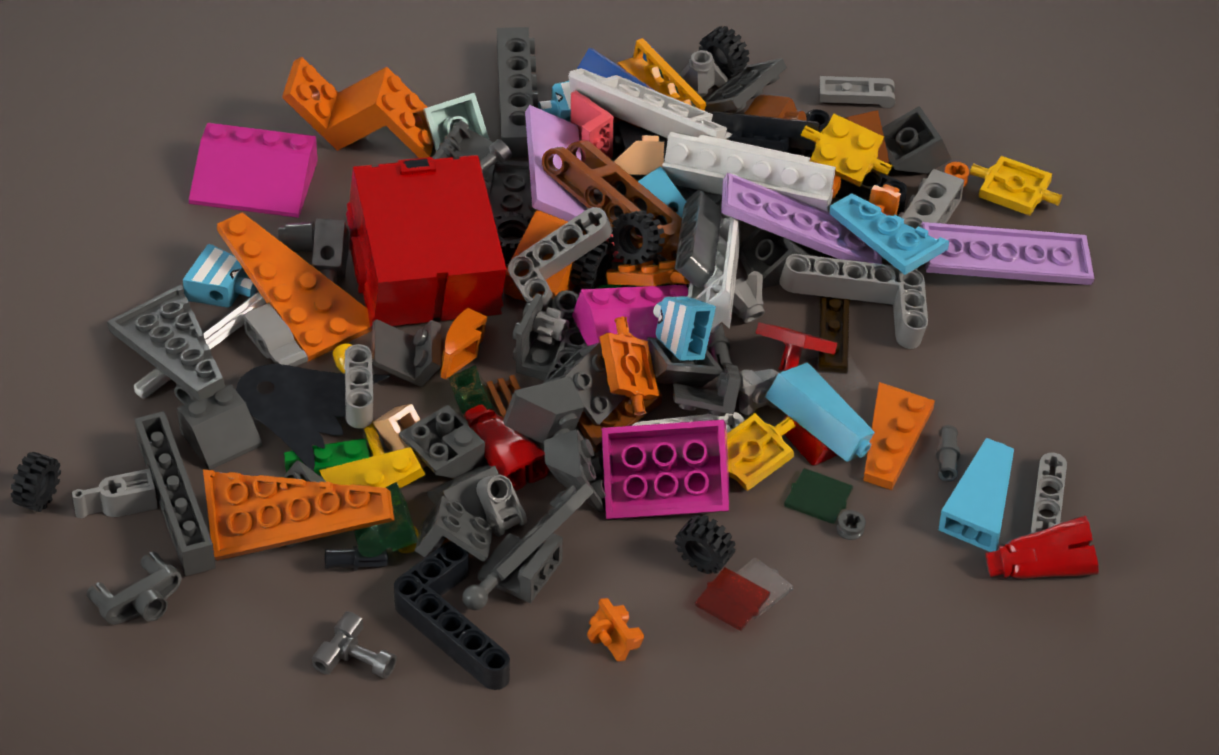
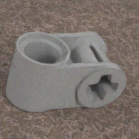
(504, 509)

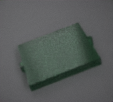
(818, 496)

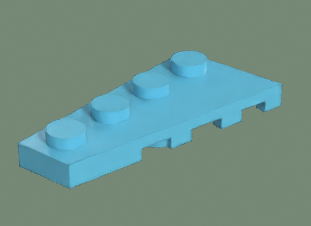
(886, 234)

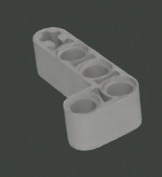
(563, 253)

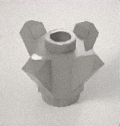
(703, 73)
(748, 297)
(754, 389)

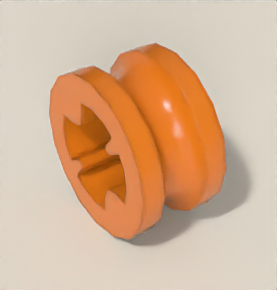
(958, 170)

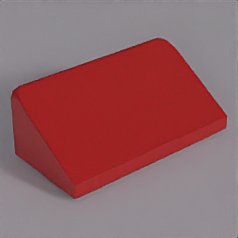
(809, 445)

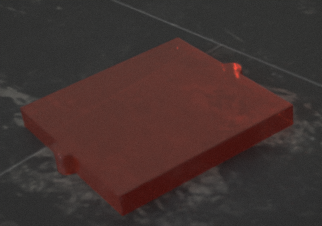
(732, 599)

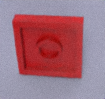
(794, 343)

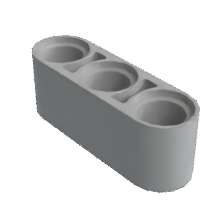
(358, 386)

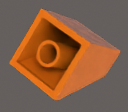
(538, 228)

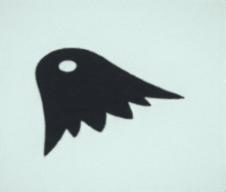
(299, 405)

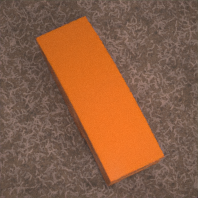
(462, 341)

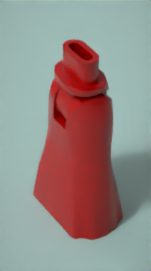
(506, 448)
(1047, 553)

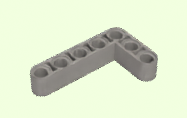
(863, 283)

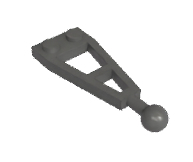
(563, 506)

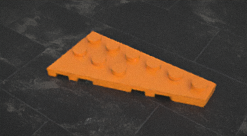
(305, 299)
(273, 512)

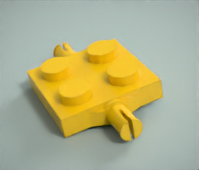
(847, 148)
(1015, 185)
(757, 450)

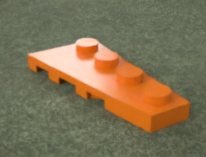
(897, 426)

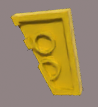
(377, 471)

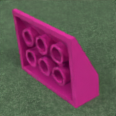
(253, 170)
(600, 307)
(666, 469)

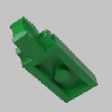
(332, 455)

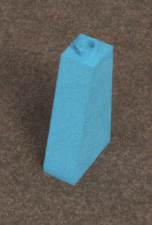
(821, 411)
(979, 499)

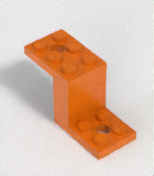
(359, 108)

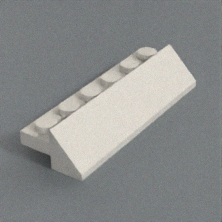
(645, 106)
(706, 160)
(721, 285)

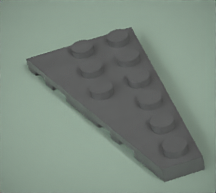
(172, 341)

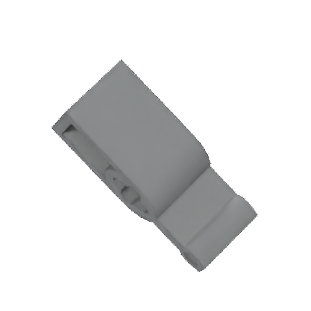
(273, 336)
(117, 495)

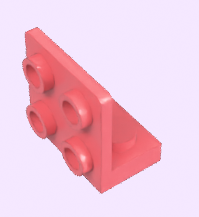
(593, 123)

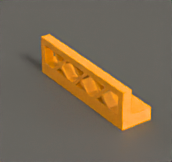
(650, 75)

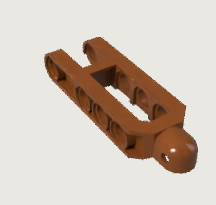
(603, 174)

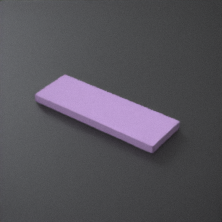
(544, 133)
(792, 220)
(1011, 254)

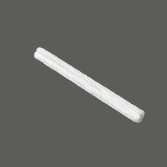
(212, 336)

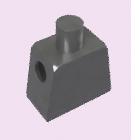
(331, 248)

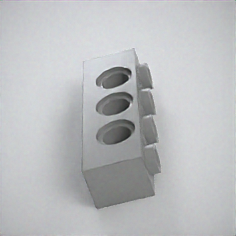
(935, 199)

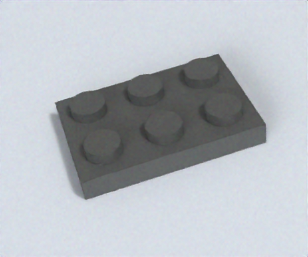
(744, 86)

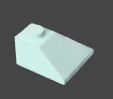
(444, 115)

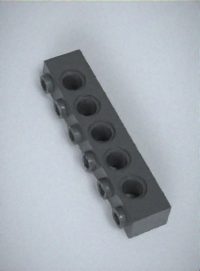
(515, 85)
(175, 494)

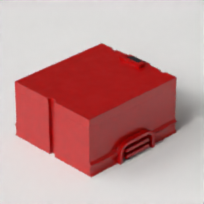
(424, 240)

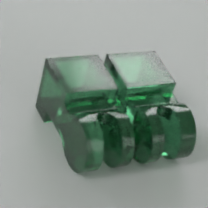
(394, 534)

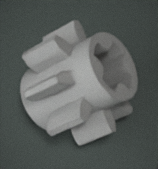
(550, 325)

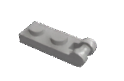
(857, 90)

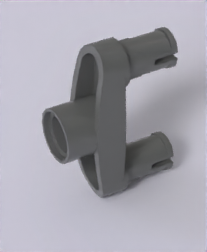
(143, 598)

